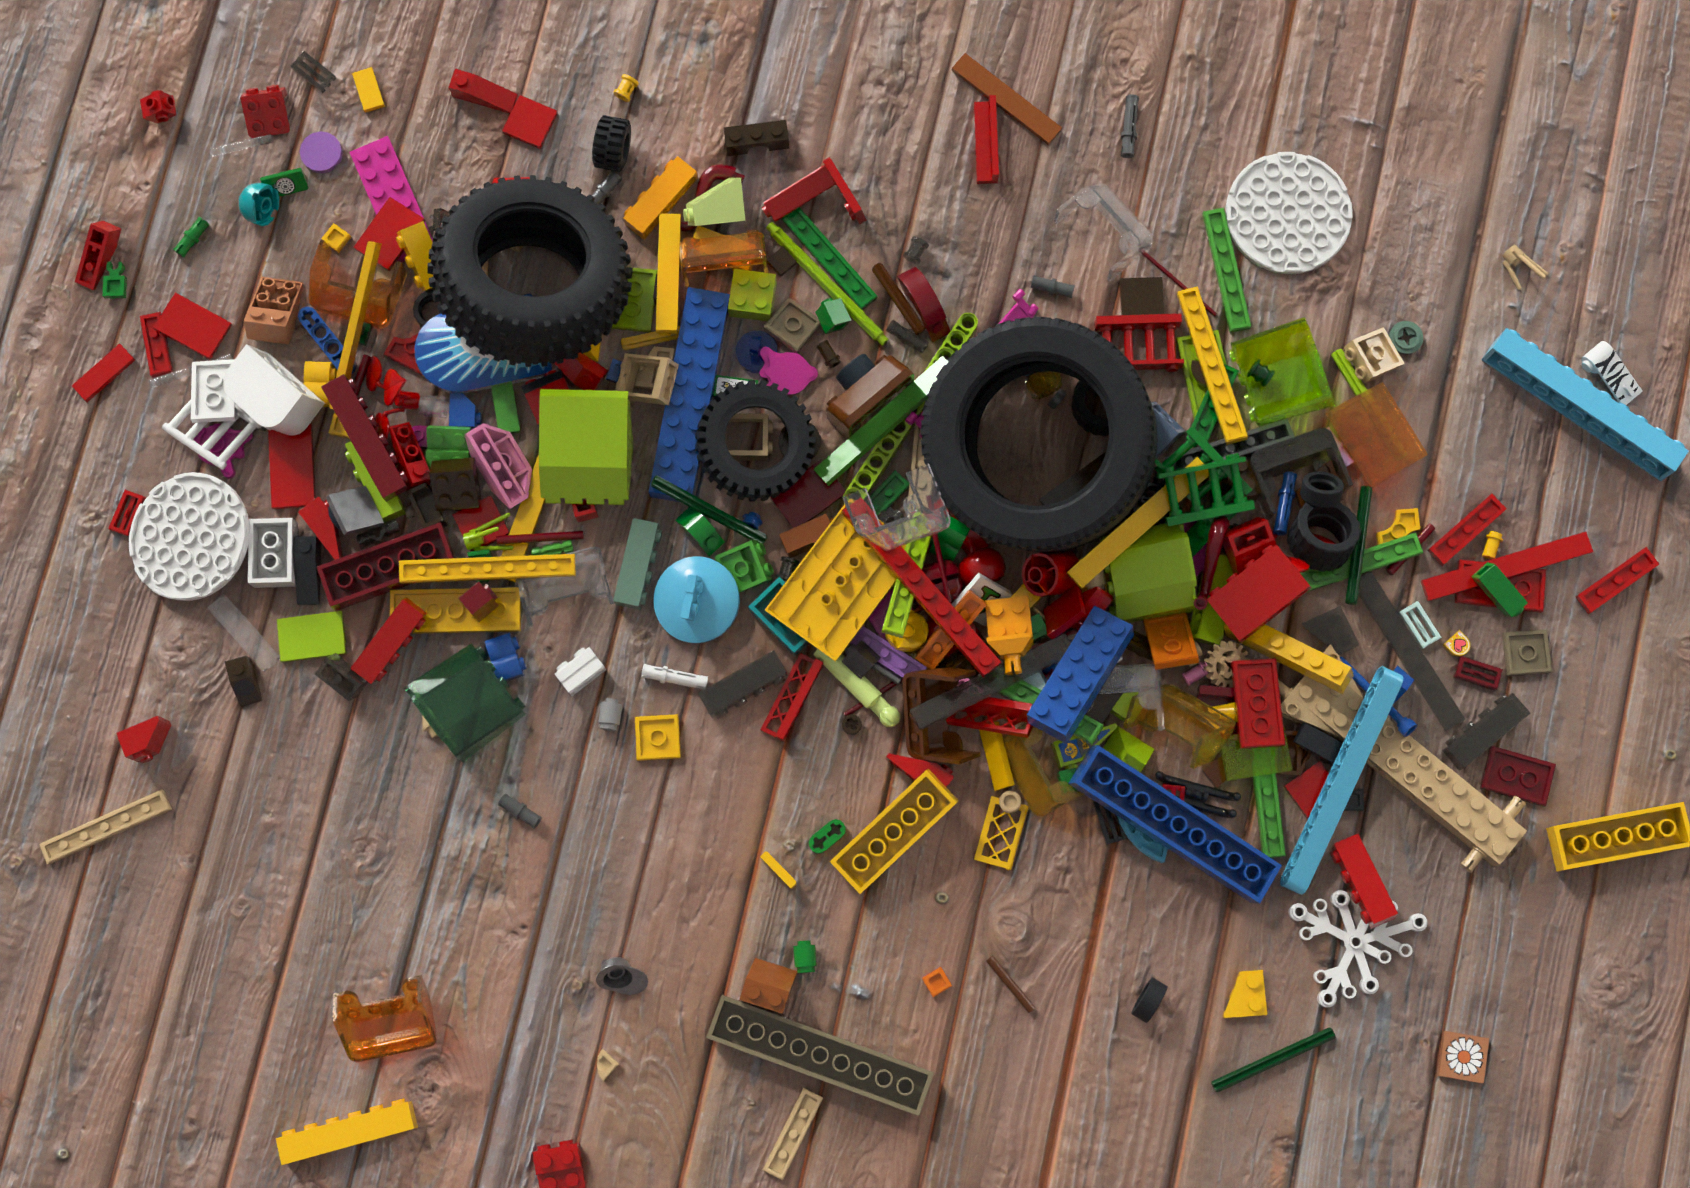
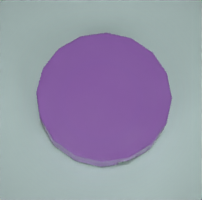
(321, 152)

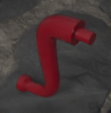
(711, 174)
(1214, 544)

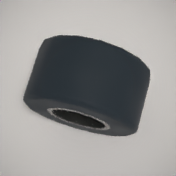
(854, 371)

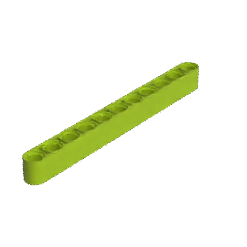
(896, 438)

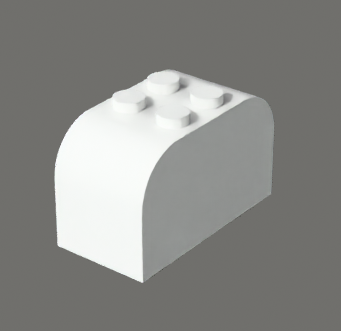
(270, 393)

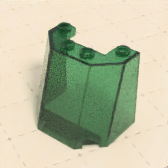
(465, 701)

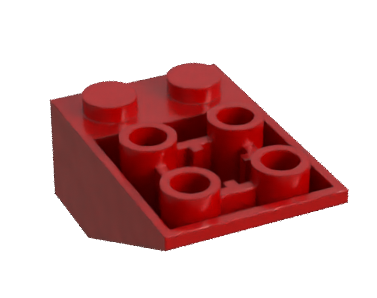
(1247, 542)

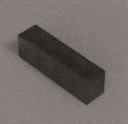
(743, 684)
(1486, 731)

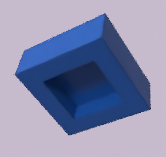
(614, 371)

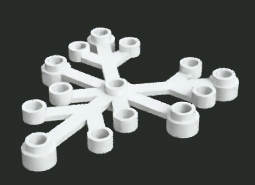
(1379, 934)

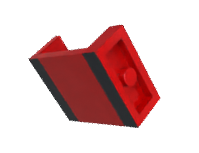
(531, 389)

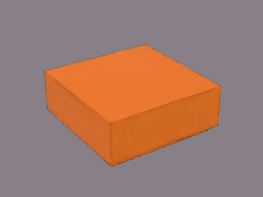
(936, 982)

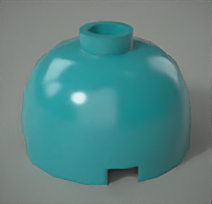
(258, 203)

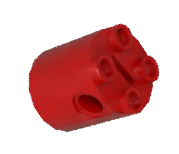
(1047, 573)

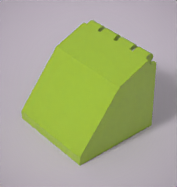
(585, 446)

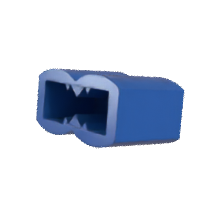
(505, 658)

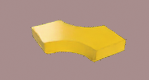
(1404, 523)

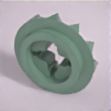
(1410, 329)

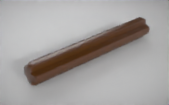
(898, 298)

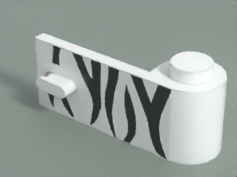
(1606, 362)

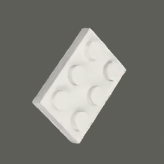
(208, 394)

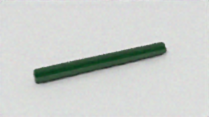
(708, 509)
(1358, 552)
(1273, 1059)

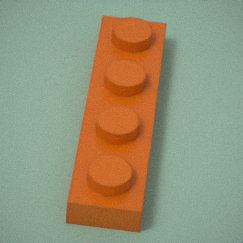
(939, 642)

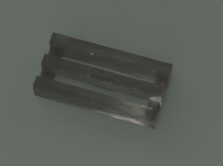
(325, 82)

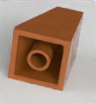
(768, 985)

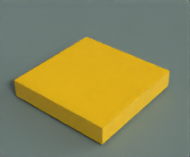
(657, 737)

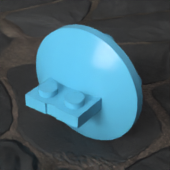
(696, 599)

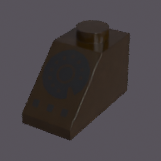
(243, 680)

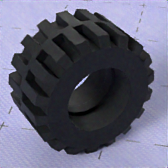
(611, 143)

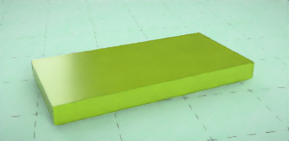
(1187, 352)

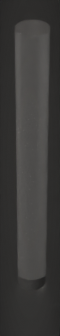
(181, 373)

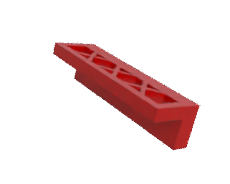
(986, 141)
(799, 700)
(994, 710)

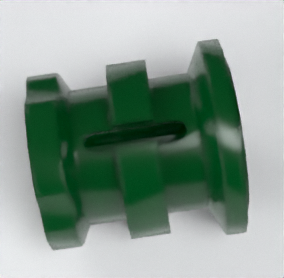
(1260, 373)

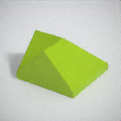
(1128, 749)

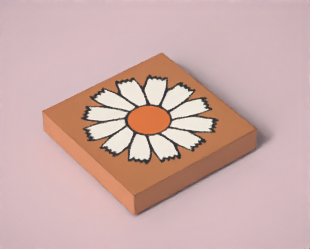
(1463, 1057)

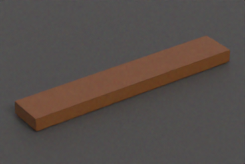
(1007, 99)

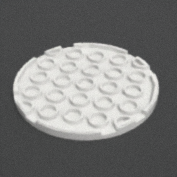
(1288, 213)
(189, 536)

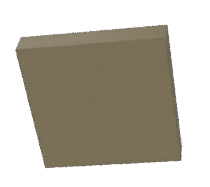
(792, 325)
(1527, 652)

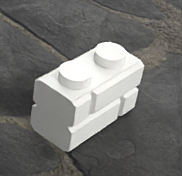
(579, 671)

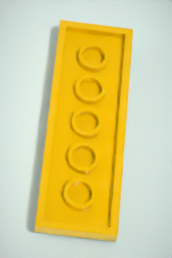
(449, 614)

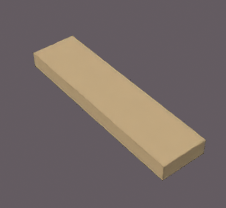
(793, 1134)

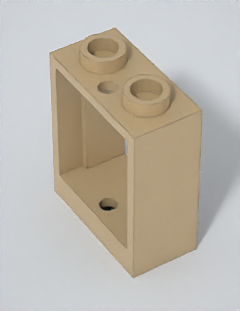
(663, 383)
(754, 455)

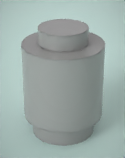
(610, 714)

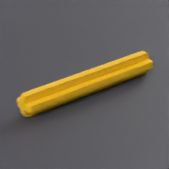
(647, 339)

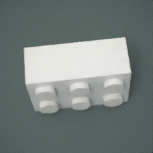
(271, 552)

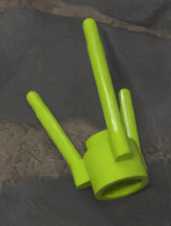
(475, 538)

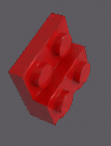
(559, 1166)

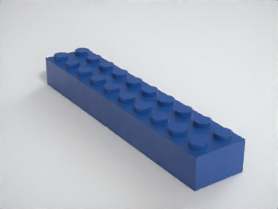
(698, 360)
(1175, 824)

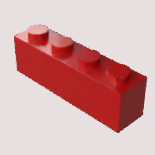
(389, 640)
(1364, 881)

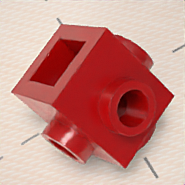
(158, 107)

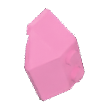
(500, 463)

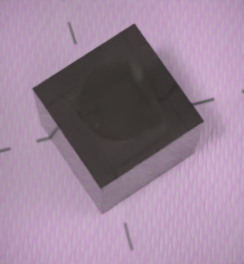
(860, 658)

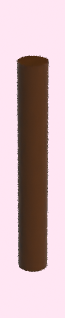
(1012, 986)

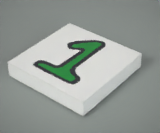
(986, 590)

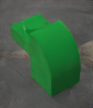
(700, 530)

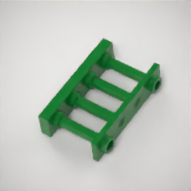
(1208, 455)
(1219, 506)

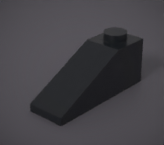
(307, 578)

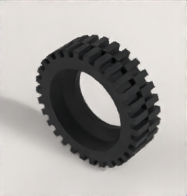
(726, 470)

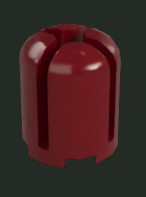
(933, 573)

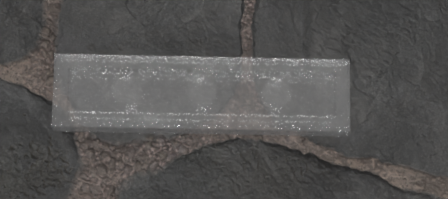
(244, 632)

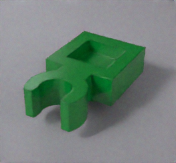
(114, 285)

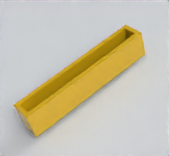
(1298, 657)
(347, 1132)

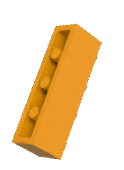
(660, 197)

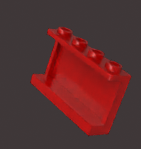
(1258, 592)

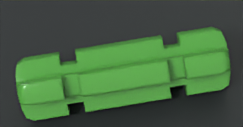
(553, 549)

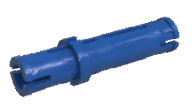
(1286, 496)

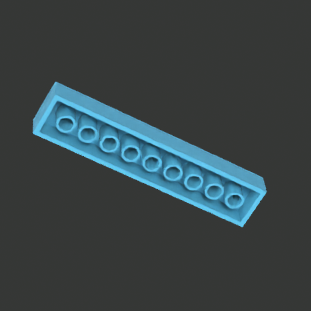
(1585, 404)

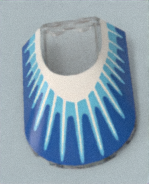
(461, 369)

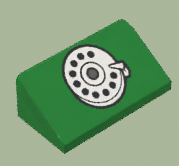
(287, 181)

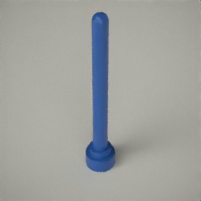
(1405, 725)

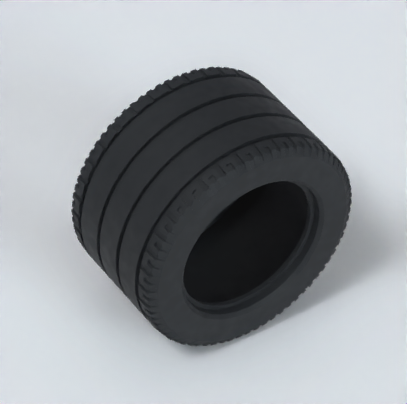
(988, 365)

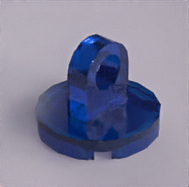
(749, 349)

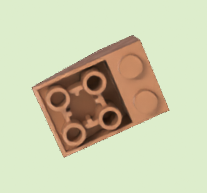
(273, 310)

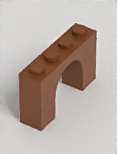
(804, 536)

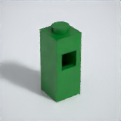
(1500, 590)

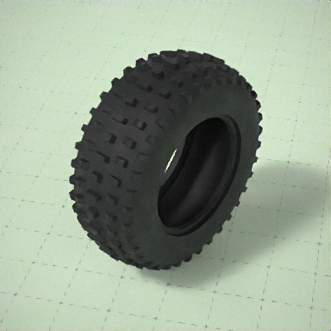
(539, 216)

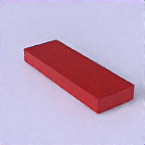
(156, 346)
(103, 372)

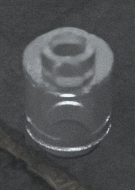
(434, 406)

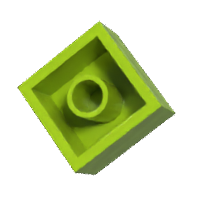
(752, 295)

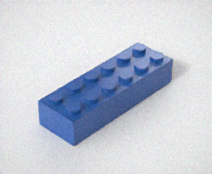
(1080, 674)

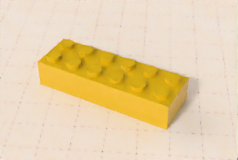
(894, 831)
(1619, 836)

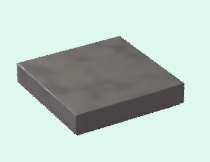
(354, 510)

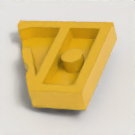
(1247, 996)

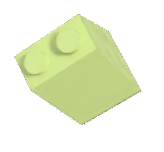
(717, 205)

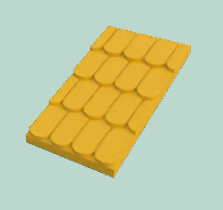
(833, 589)

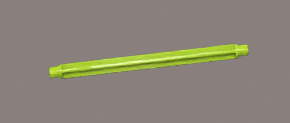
(826, 283)

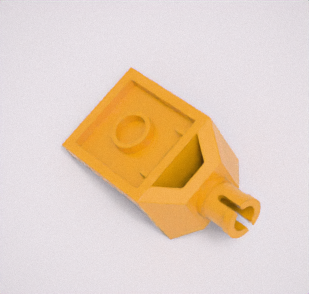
(1009, 630)

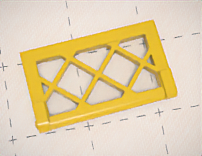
(983, 838)

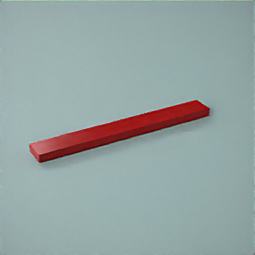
(1510, 565)

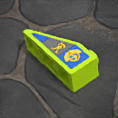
(1071, 754)

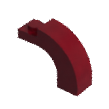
(926, 303)

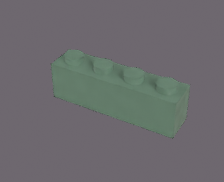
(637, 563)

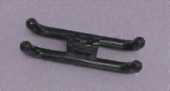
(1198, 793)

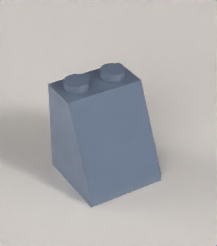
(1167, 429)

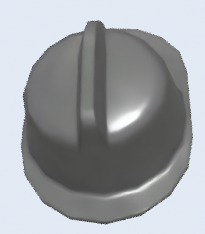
(620, 977)

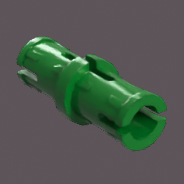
(191, 237)

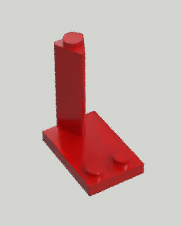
(809, 188)

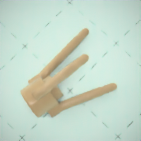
(1515, 256)

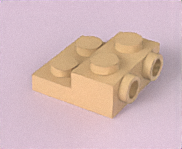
(1373, 355)

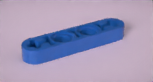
(327, 340)

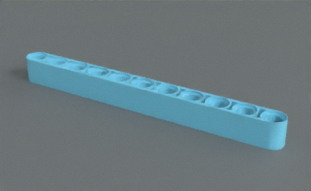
(1341, 780)

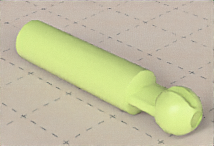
(861, 689)

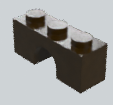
(744, 137)

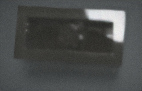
(339, 676)

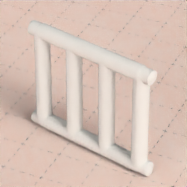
(204, 450)

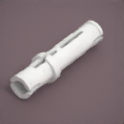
(673, 676)

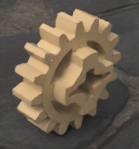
(1218, 670)

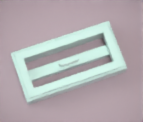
(1436, 636)

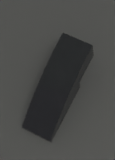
(1318, 743)

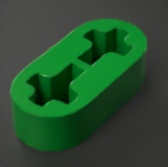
(823, 833)

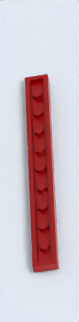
(936, 606)

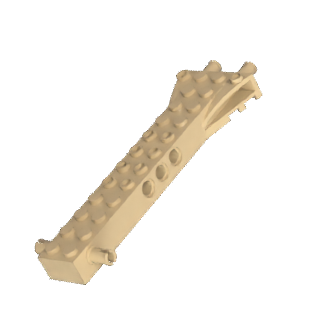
(1411, 770)

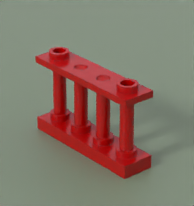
(1148, 324)

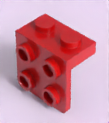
(265, 111)

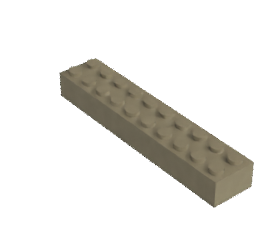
(820, 1055)

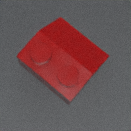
(144, 739)

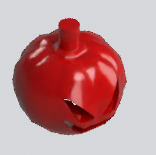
(983, 561)

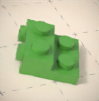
(446, 443)
(747, 565)

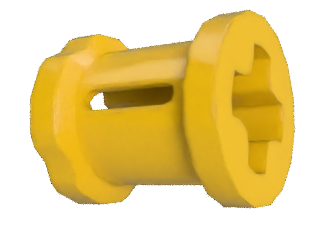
(626, 88)

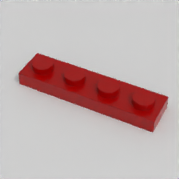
(1467, 529)
(1617, 580)

